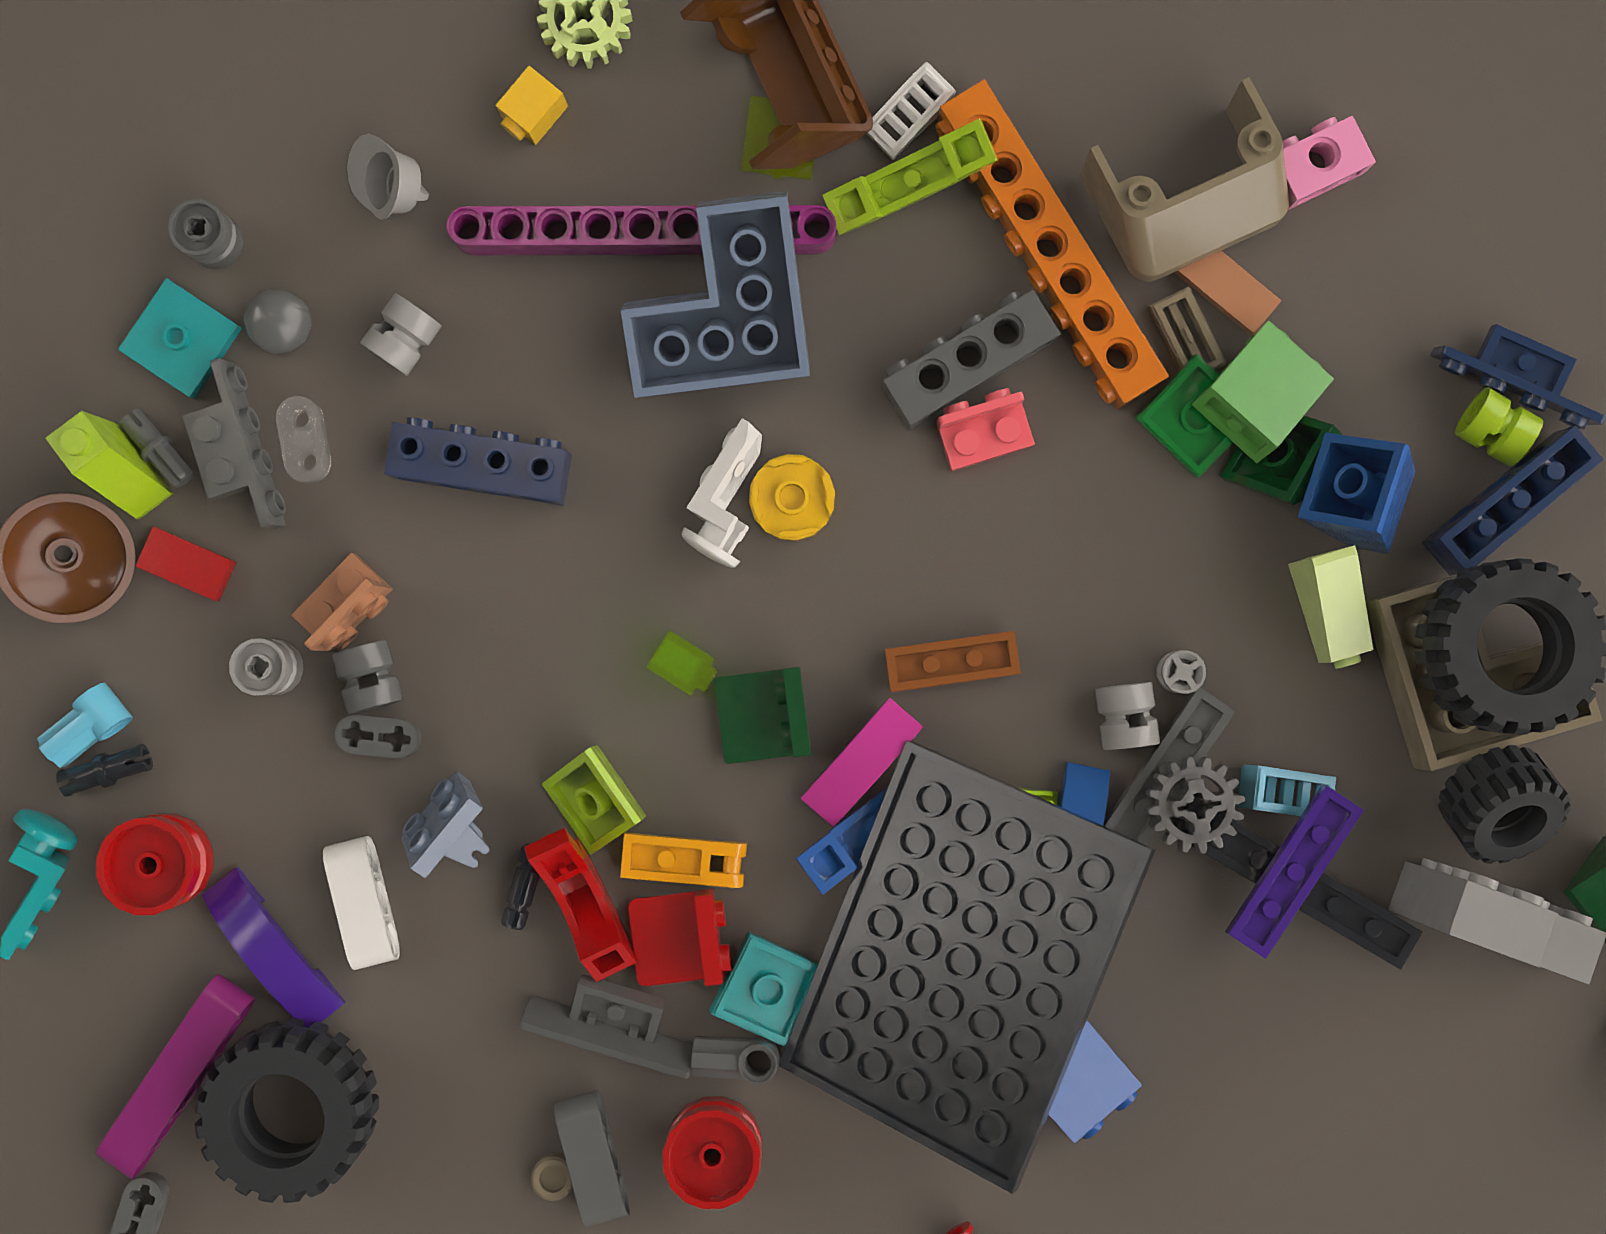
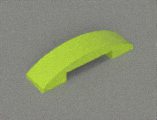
(911, 178)

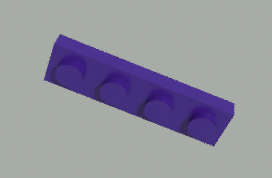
(1294, 870)

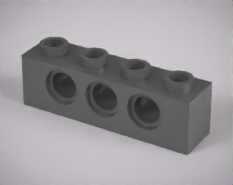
(1033, 333)

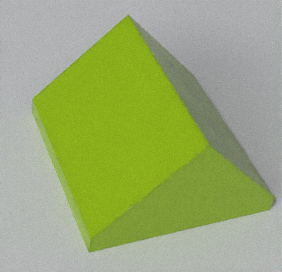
(593, 799)

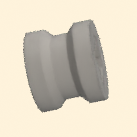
(1188, 669)

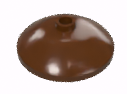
(70, 587)

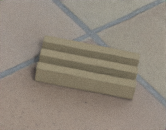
(1199, 322)

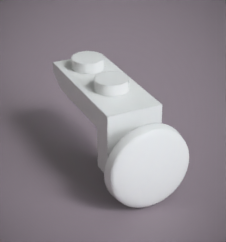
(717, 488)

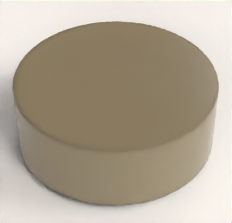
(551, 1177)

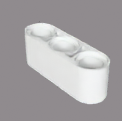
(361, 902)

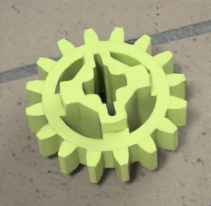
(576, 33)

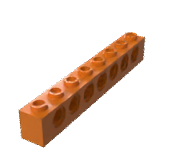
(1074, 256)

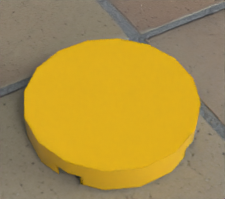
(792, 497)

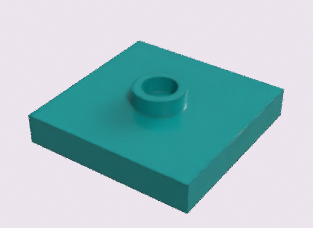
(179, 338)
(764, 988)

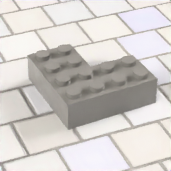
(1498, 918)

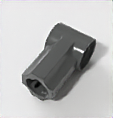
(729, 1058)

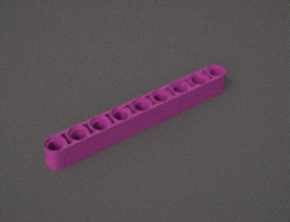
(619, 240)

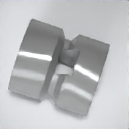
(401, 334)
(266, 667)
(1125, 699)

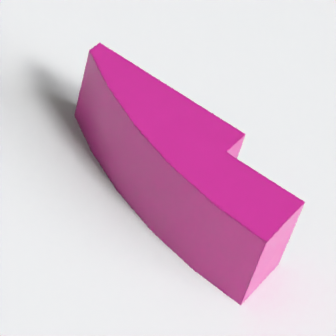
(861, 762)

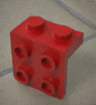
(679, 938)

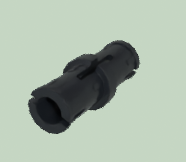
(104, 770)

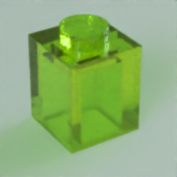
(683, 664)

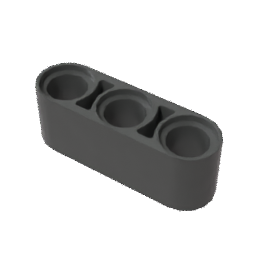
(591, 1158)

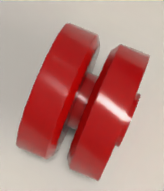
(147, 887)
(690, 1163)

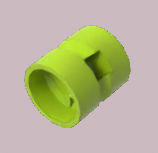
(1502, 429)

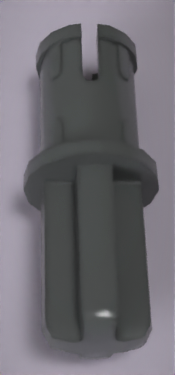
(156, 448)

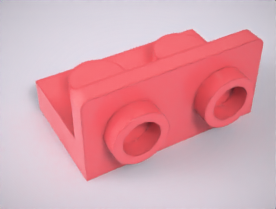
(984, 430)

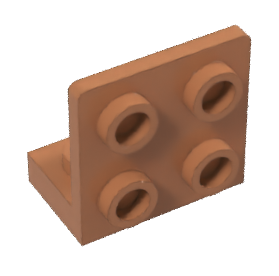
(342, 604)

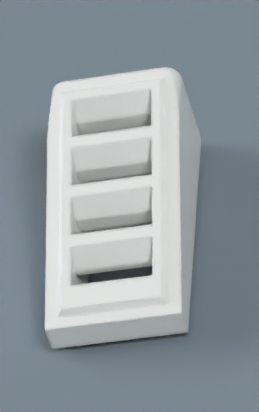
(912, 87)

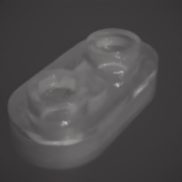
(303, 441)

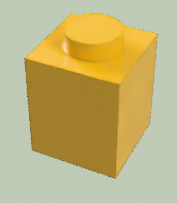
(531, 106)

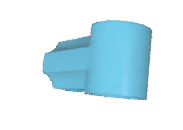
(94, 718)

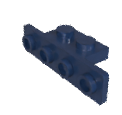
(1523, 368)

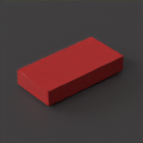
(186, 564)

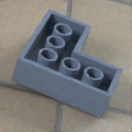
(745, 323)

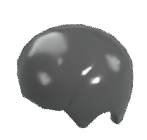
(277, 321)

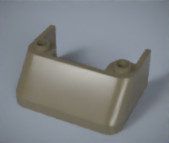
(1172, 233)

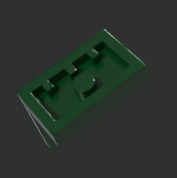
(762, 715)

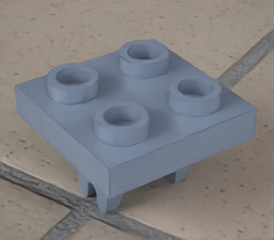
(445, 827)

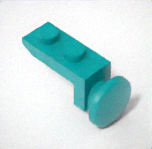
(37, 855)

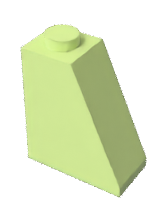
(1334, 605)

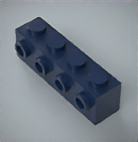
(477, 462)

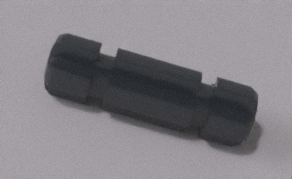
(520, 894)

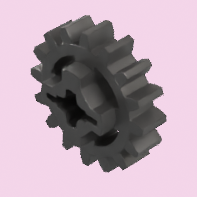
(1199, 823)

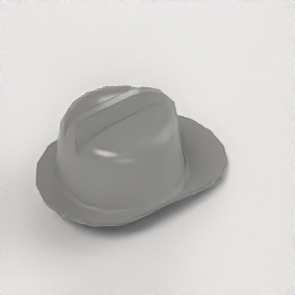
(383, 177)

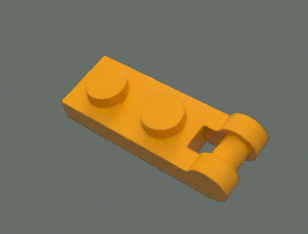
(681, 860)

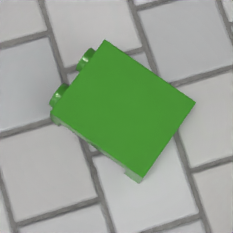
(1263, 392)

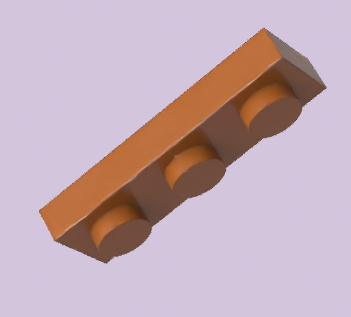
(952, 661)

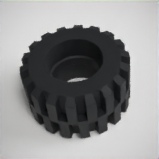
(1504, 804)

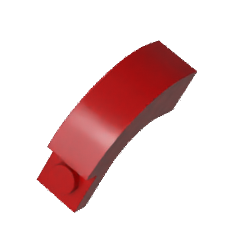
(584, 903)

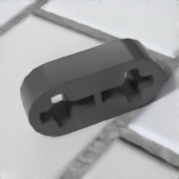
(377, 746)
(130, 1204)

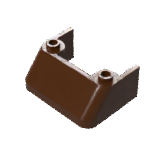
(799, 71)

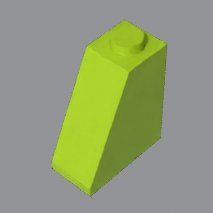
(109, 463)

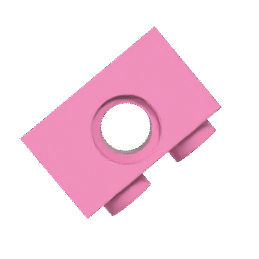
(1344, 156)

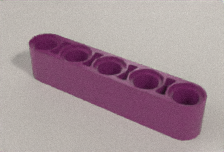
(175, 1076)

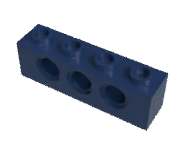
(1513, 500)

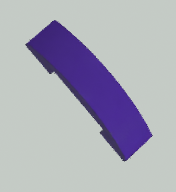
(269, 951)

